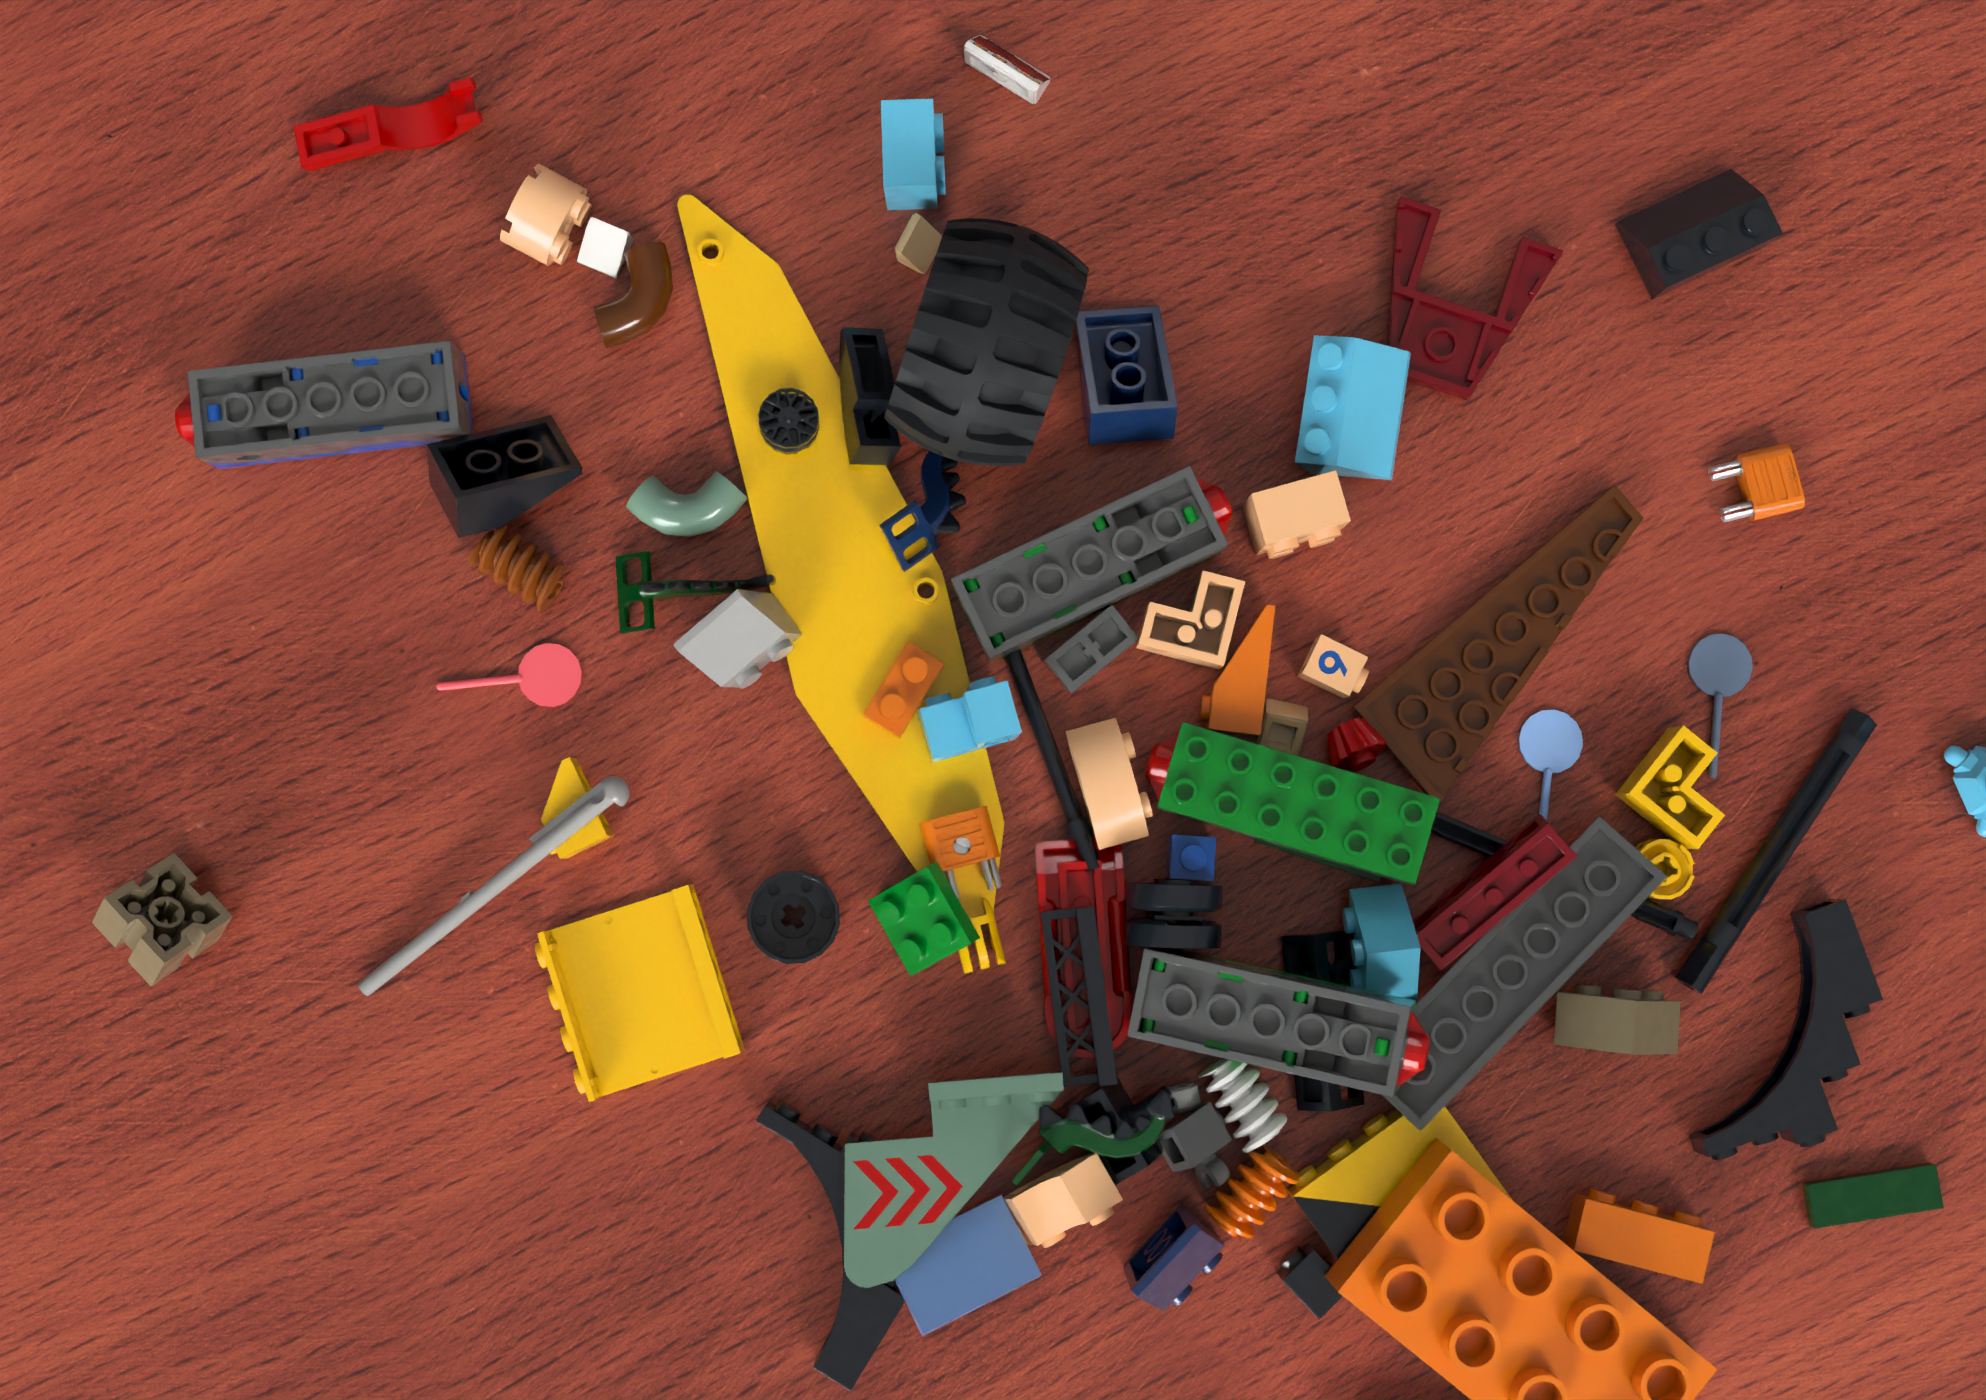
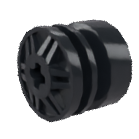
(793, 943)

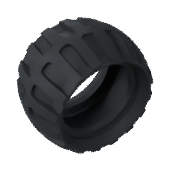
(987, 342)

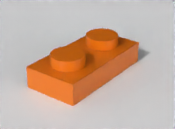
(903, 689)

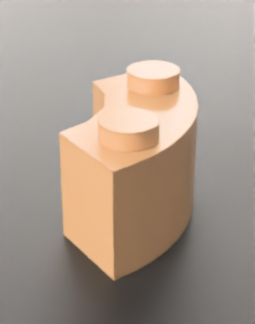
(1108, 783)
(1063, 1199)

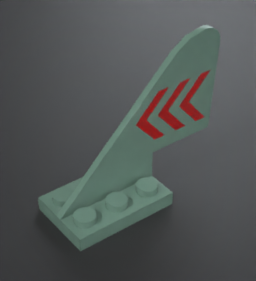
(913, 1187)

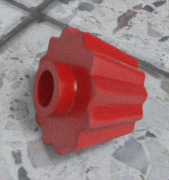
(1354, 745)

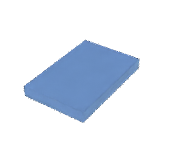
(967, 1266)

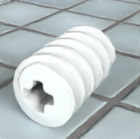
(1246, 1101)

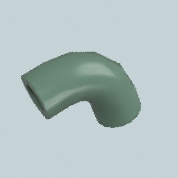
(688, 513)

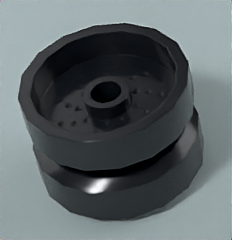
(1173, 914)

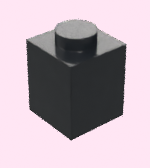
(1304, 1274)

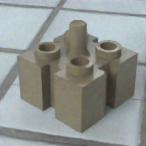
(162, 919)

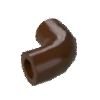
(645, 299)

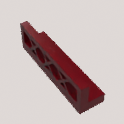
(1492, 891)

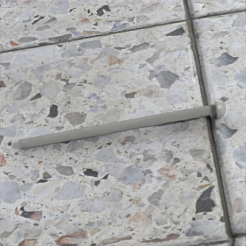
(609, 791)

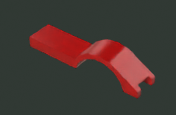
(387, 128)

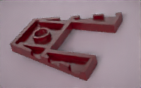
(1446, 340)

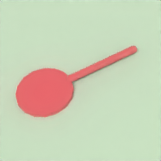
(546, 676)

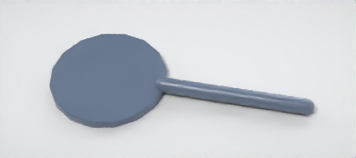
(1719, 668)

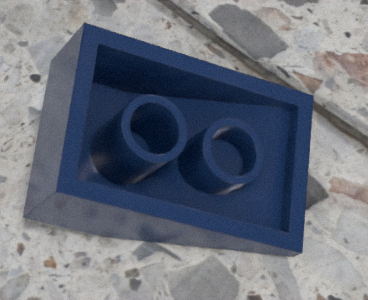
(1125, 375)
(1172, 1259)

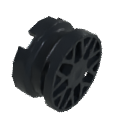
(788, 421)

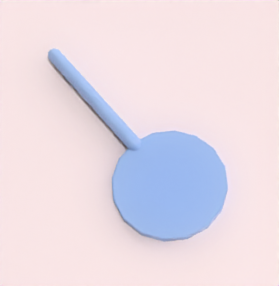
(1549, 744)

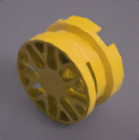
(1674, 862)

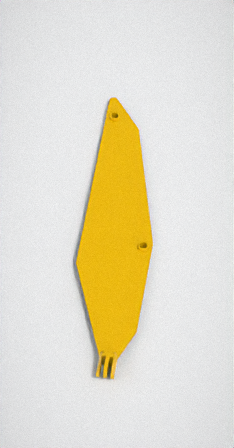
(833, 563)

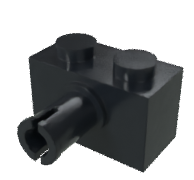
(1117, 1105)

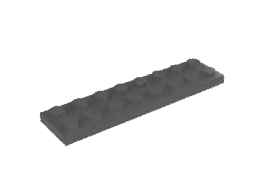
(1523, 965)

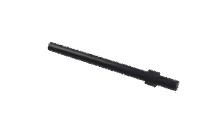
(1077, 826)

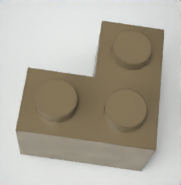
(1622, 1023)

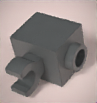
(1192, 1142)

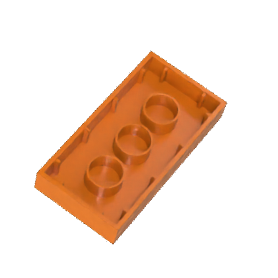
(1504, 1299)

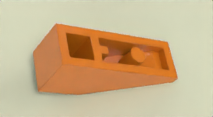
(1239, 691)

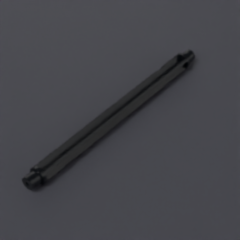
(1486, 844)

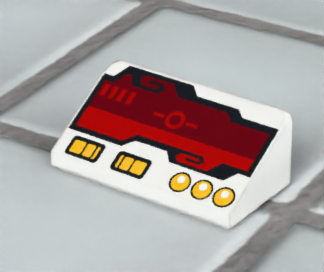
(1005, 68)

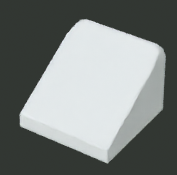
(604, 247)

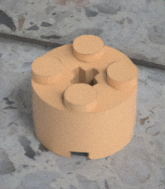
(545, 216)

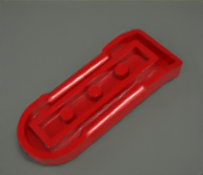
(1066, 884)

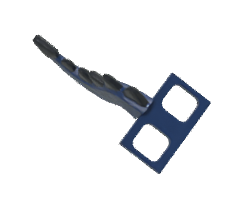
(932, 516)

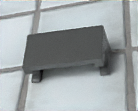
(1090, 649)

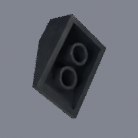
(499, 473)

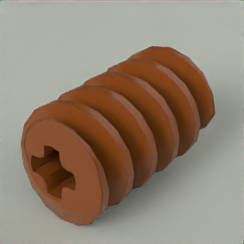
(518, 568)

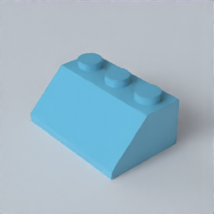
(1352, 408)

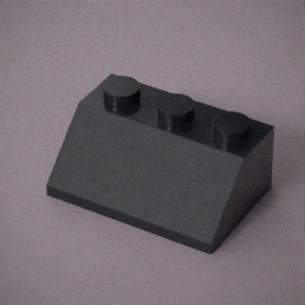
(1698, 231)

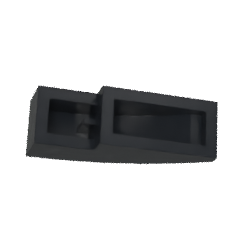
(865, 395)

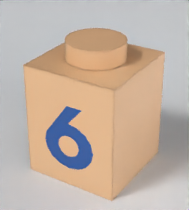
(1334, 667)

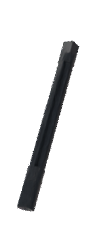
(1776, 851)

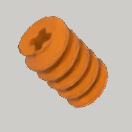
(1253, 1193)

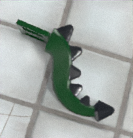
(662, 590)
(1098, 1135)

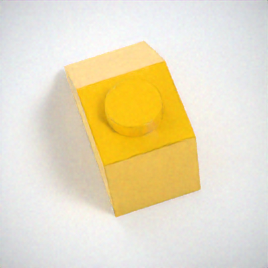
(568, 788)

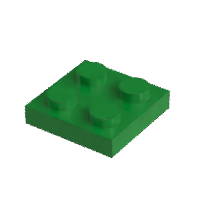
(923, 919)

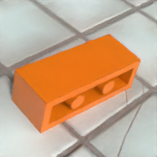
(1639, 1235)

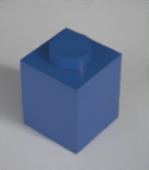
(1191, 857)

